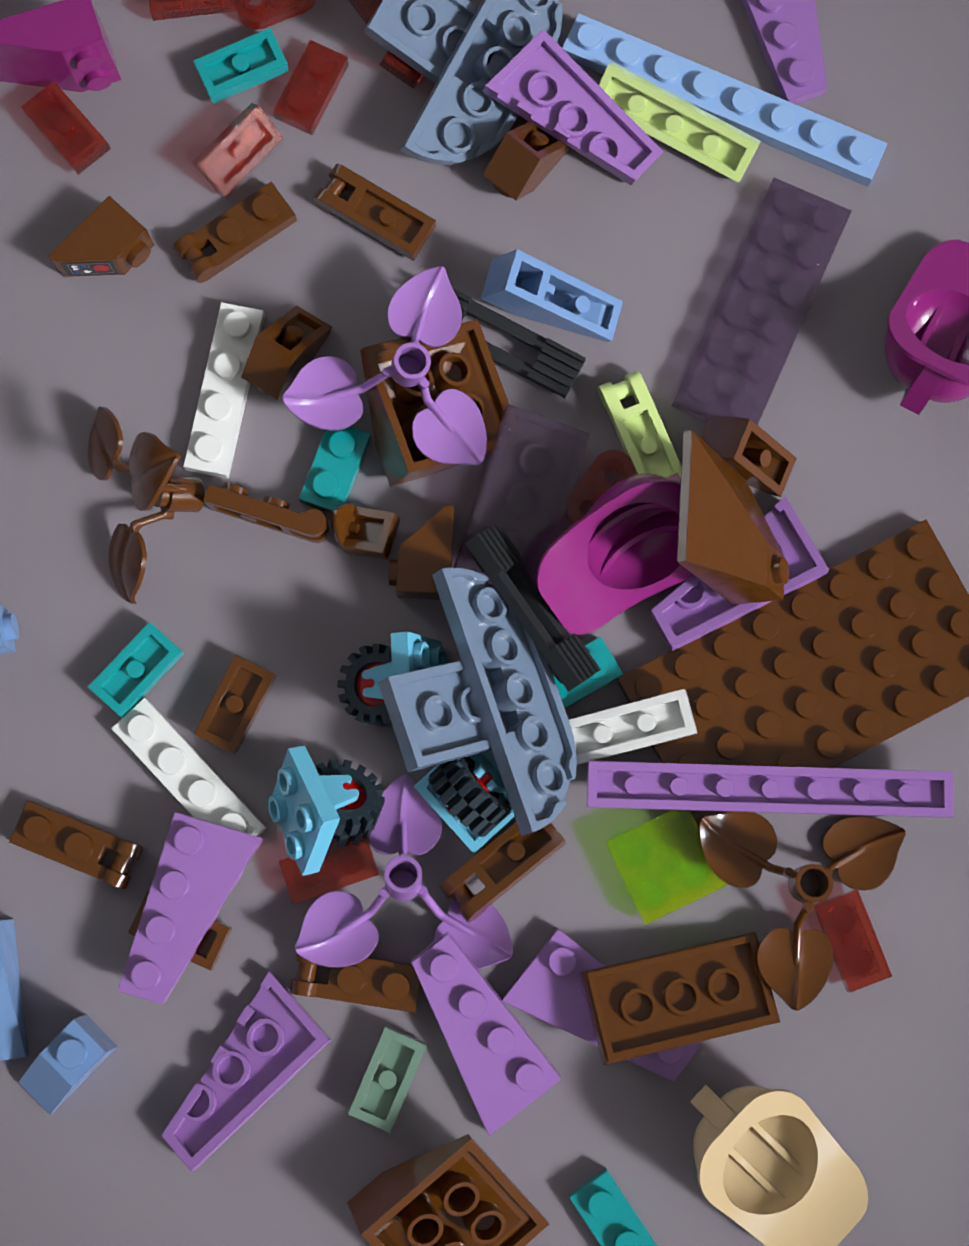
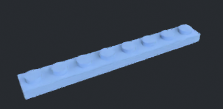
(734, 102)

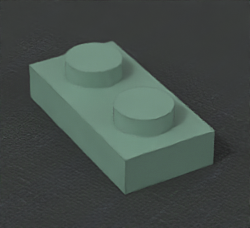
(387, 1079)

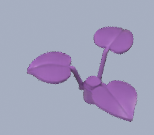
(426, 312)
(339, 931)

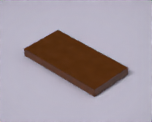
(678, 998)

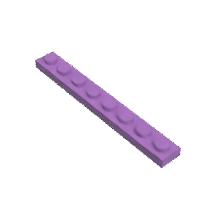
(770, 789)

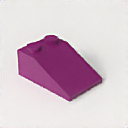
(59, 45)

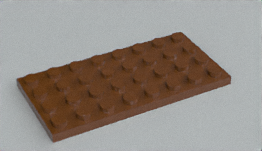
(825, 666)

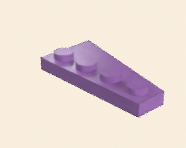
(790, 46)
(569, 105)
(698, 609)
(188, 889)
(487, 1041)
(257, 1060)

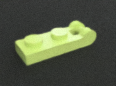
(640, 427)

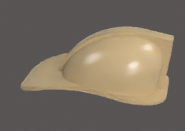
(775, 1168)

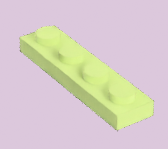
(680, 123)

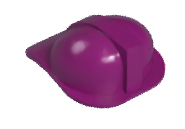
(931, 329)
(615, 553)

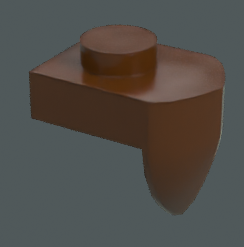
(364, 530)

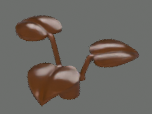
(152, 485)
(860, 849)

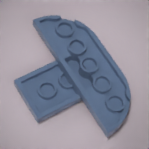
(460, 53)
(490, 700)

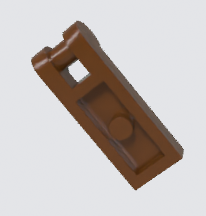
(375, 212)
(236, 232)
(270, 513)
(74, 843)
(500, 867)
(366, 983)

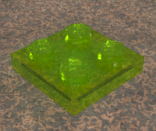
(663, 864)

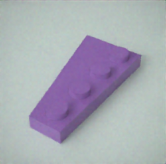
(555, 993)

